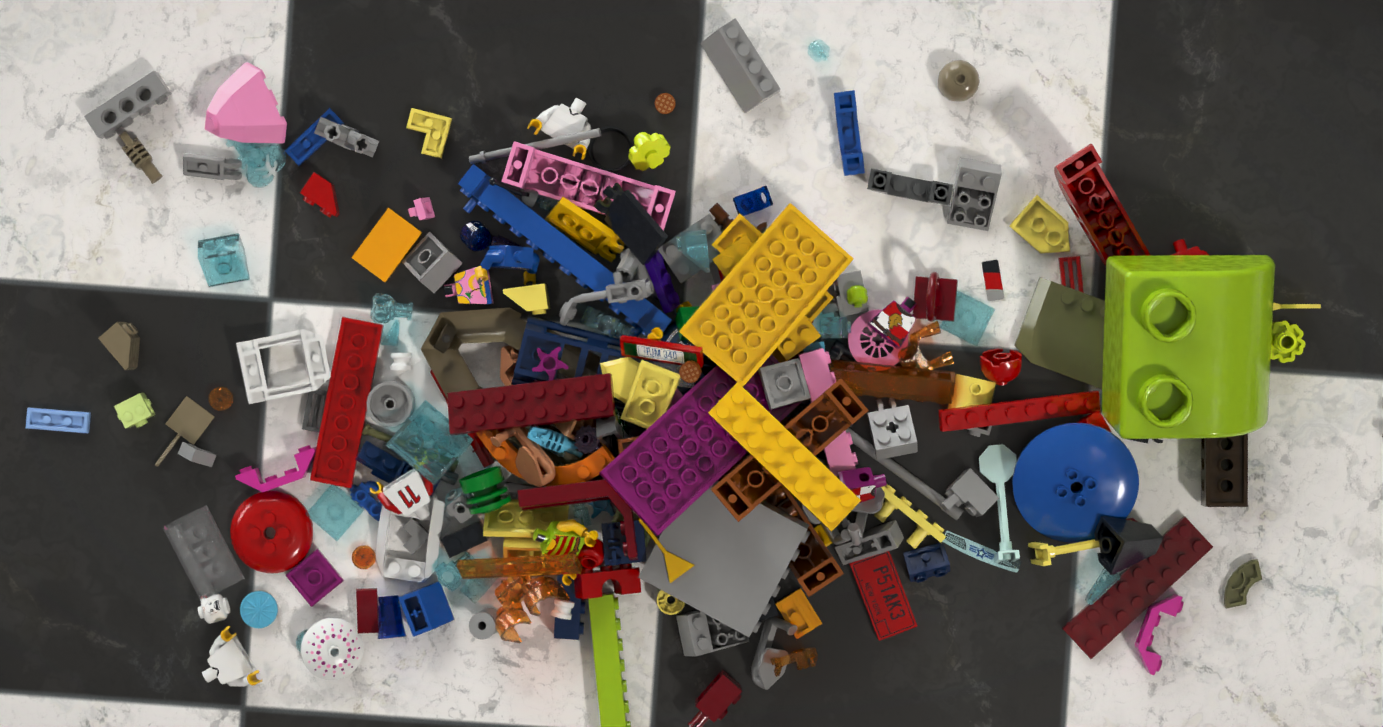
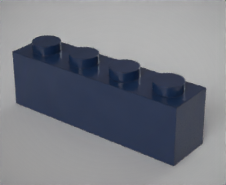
(570, 628)

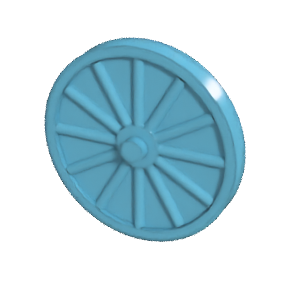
(258, 609)

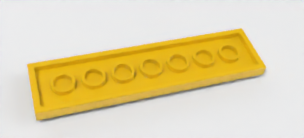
(784, 456)

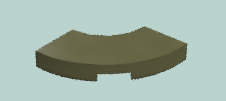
(1240, 582)

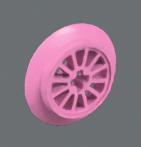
(855, 343)

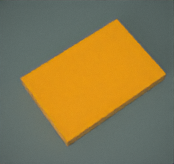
(386, 245)

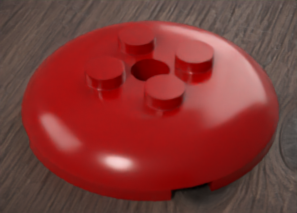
(291, 526)

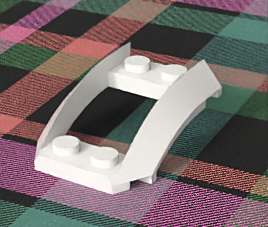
(253, 370)
(404, 568)

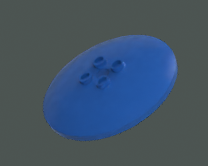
(1068, 456)

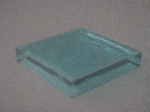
(970, 319)
(335, 512)

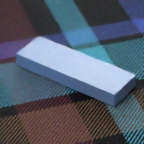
(58, 420)

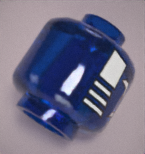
(475, 236)

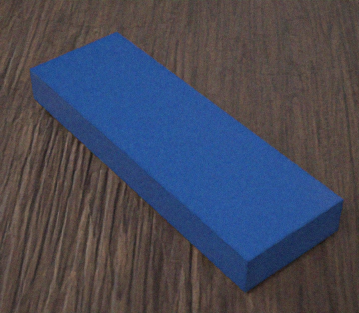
(309, 142)

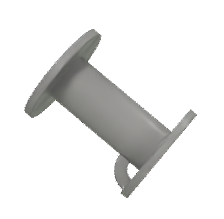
(483, 623)

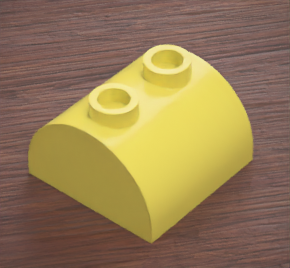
(971, 392)

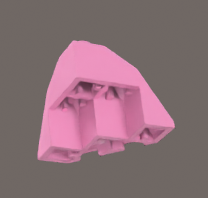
(246, 109)

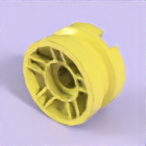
(667, 608)

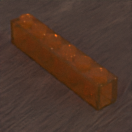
(895, 381)

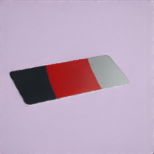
(992, 280)

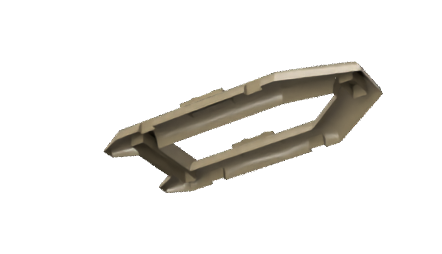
(486, 327)

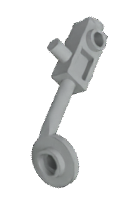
(617, 292)

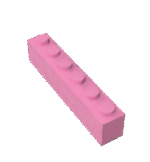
(818, 380)

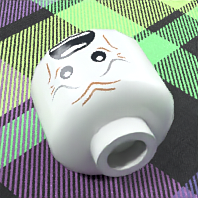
(214, 609)

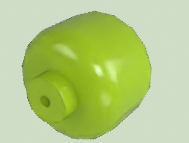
(857, 296)

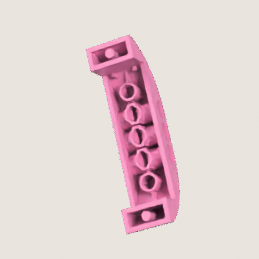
(578, 182)

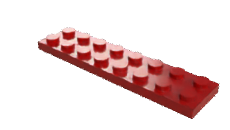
(346, 402)

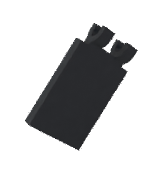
(631, 223)

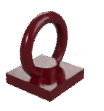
(935, 298)

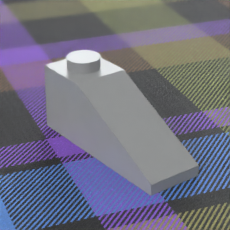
(874, 542)

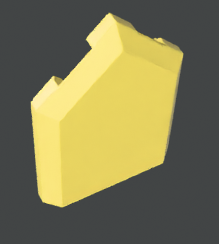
(1042, 227)
(623, 375)

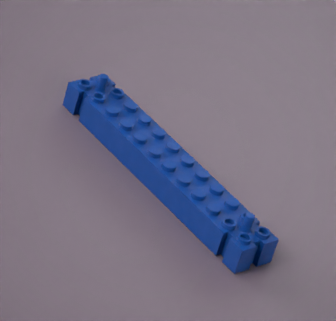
(556, 246)

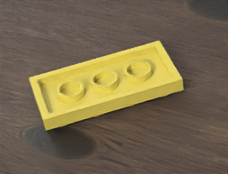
(513, 522)

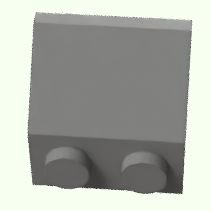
(431, 262)

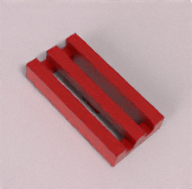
(1070, 271)

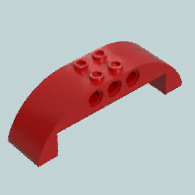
(1097, 206)

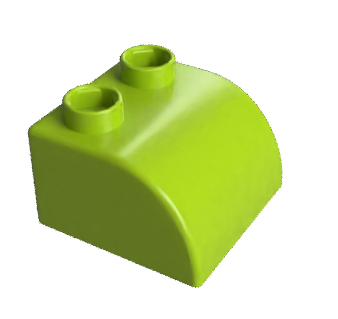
(1187, 345)

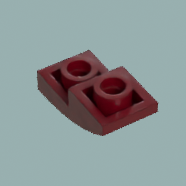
(367, 610)

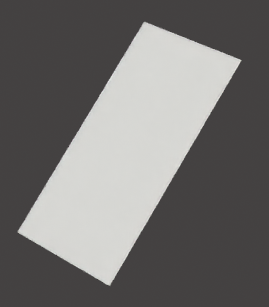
(424, 387)

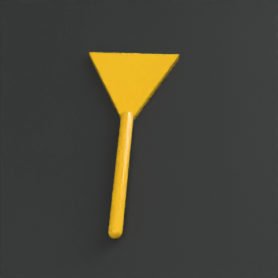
(675, 565)

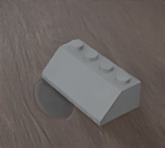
(740, 65)

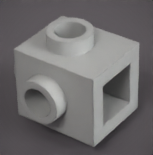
(457, 505)

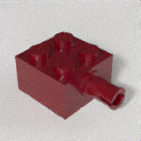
(716, 698)

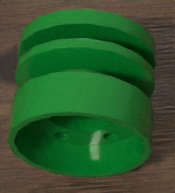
(485, 490)

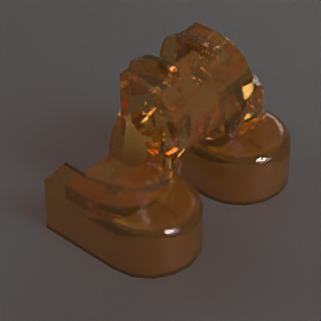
(513, 592)

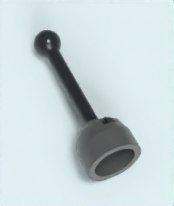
(527, 196)

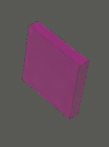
(314, 577)

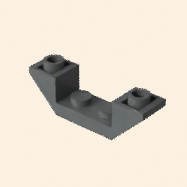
(909, 187)

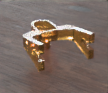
(911, 355)
(798, 656)

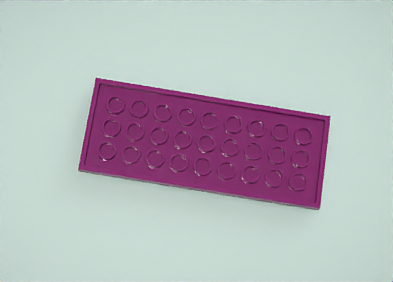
(682, 452)

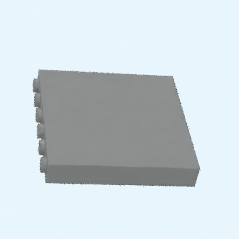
(733, 560)

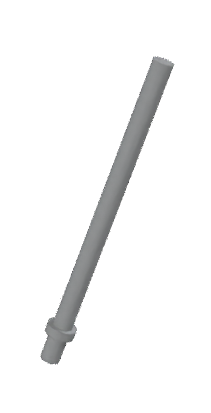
(485, 156)

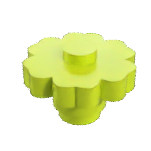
(648, 150)
(1286, 341)

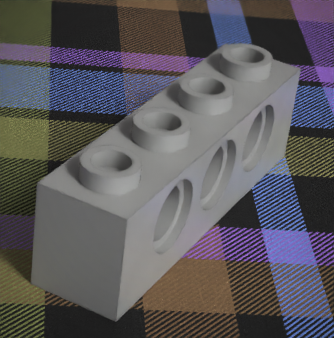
(99, 117)

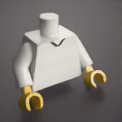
(563, 121)
(230, 662)

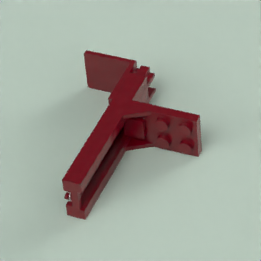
(583, 493)

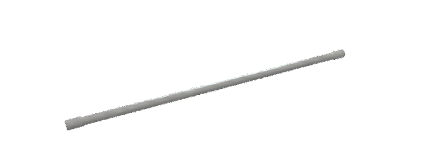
(955, 512)

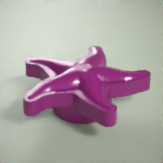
(549, 363)

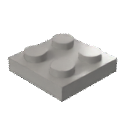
(784, 383)

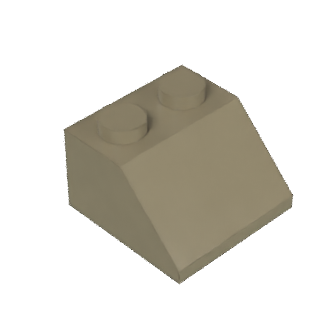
(123, 344)

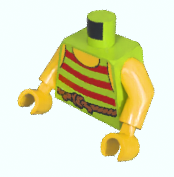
(563, 539)

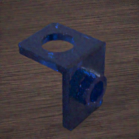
(752, 201)

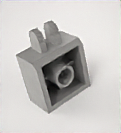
(892, 420)

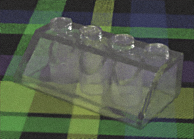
(203, 553)

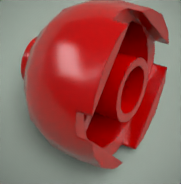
(1001, 366)

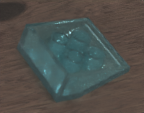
(427, 443)

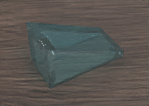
(393, 335)

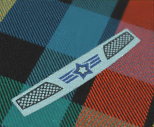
(978, 551)

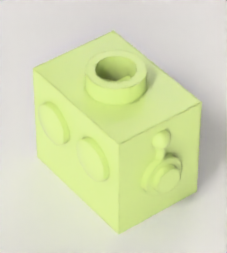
(135, 411)

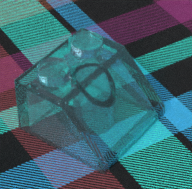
(695, 248)
(223, 260)

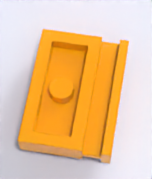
(799, 612)

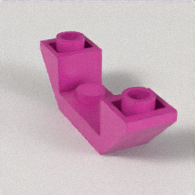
(253, 477)
(1169, 605)

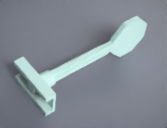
(998, 466)

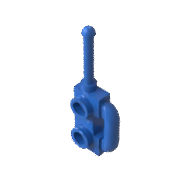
(365, 499)

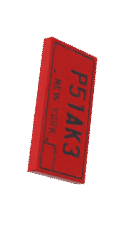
(883, 595)

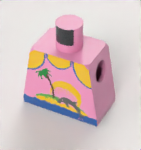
(469, 290)

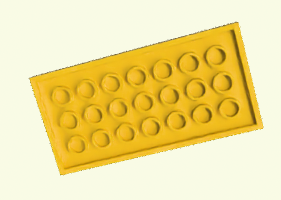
(766, 294)

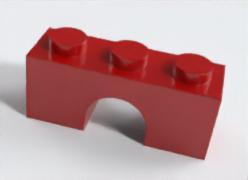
(624, 579)

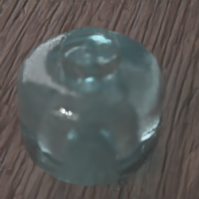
(818, 50)

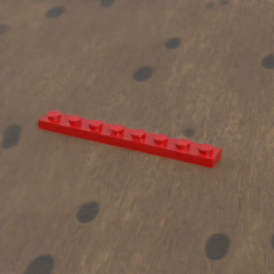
(1019, 411)

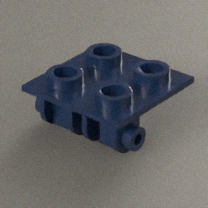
(614, 541)

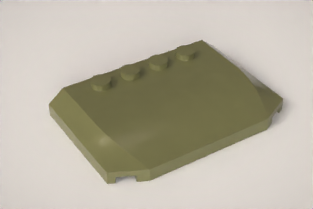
(1064, 332)

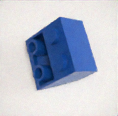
(426, 608)

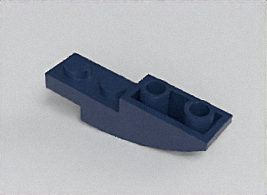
(383, 464)

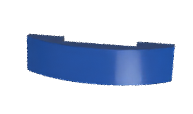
(848, 133)

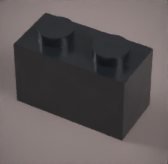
(464, 539)

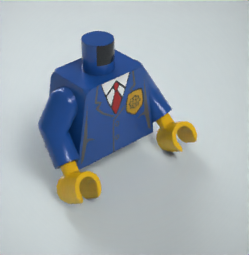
(510, 258)

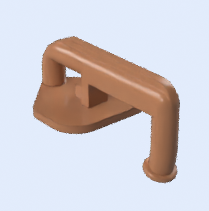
(528, 457)

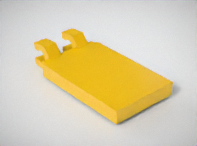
(584, 229)

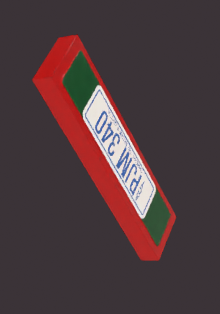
(660, 350)

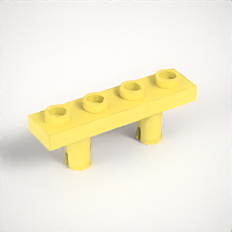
(923, 527)

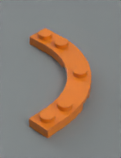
(567, 474)

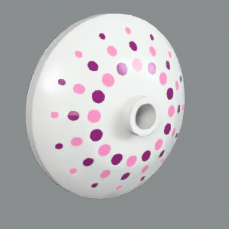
(324, 637)

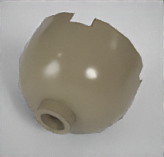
(958, 81)

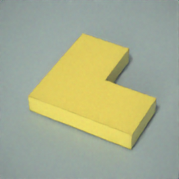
(436, 130)

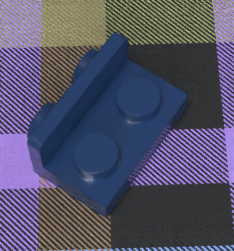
(927, 562)

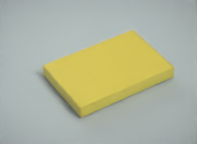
(650, 394)

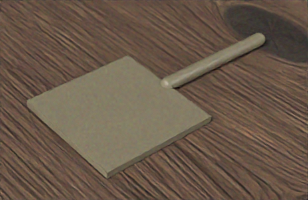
(189, 422)

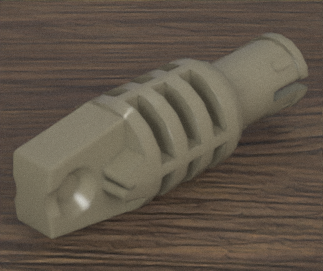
(140, 157)

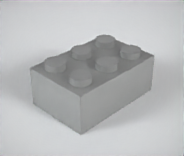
(678, 262)

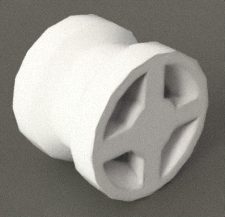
(401, 361)
(562, 609)

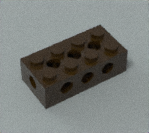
(1235, 474)

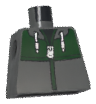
(610, 426)

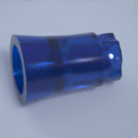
(390, 618)

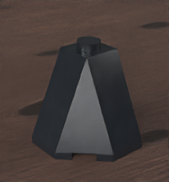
(1125, 542)

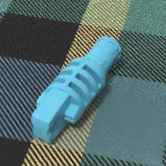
(552, 440)

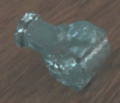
(385, 309)
(451, 567)

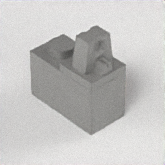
(839, 304)
(971, 492)

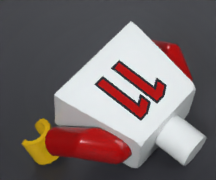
(406, 494)

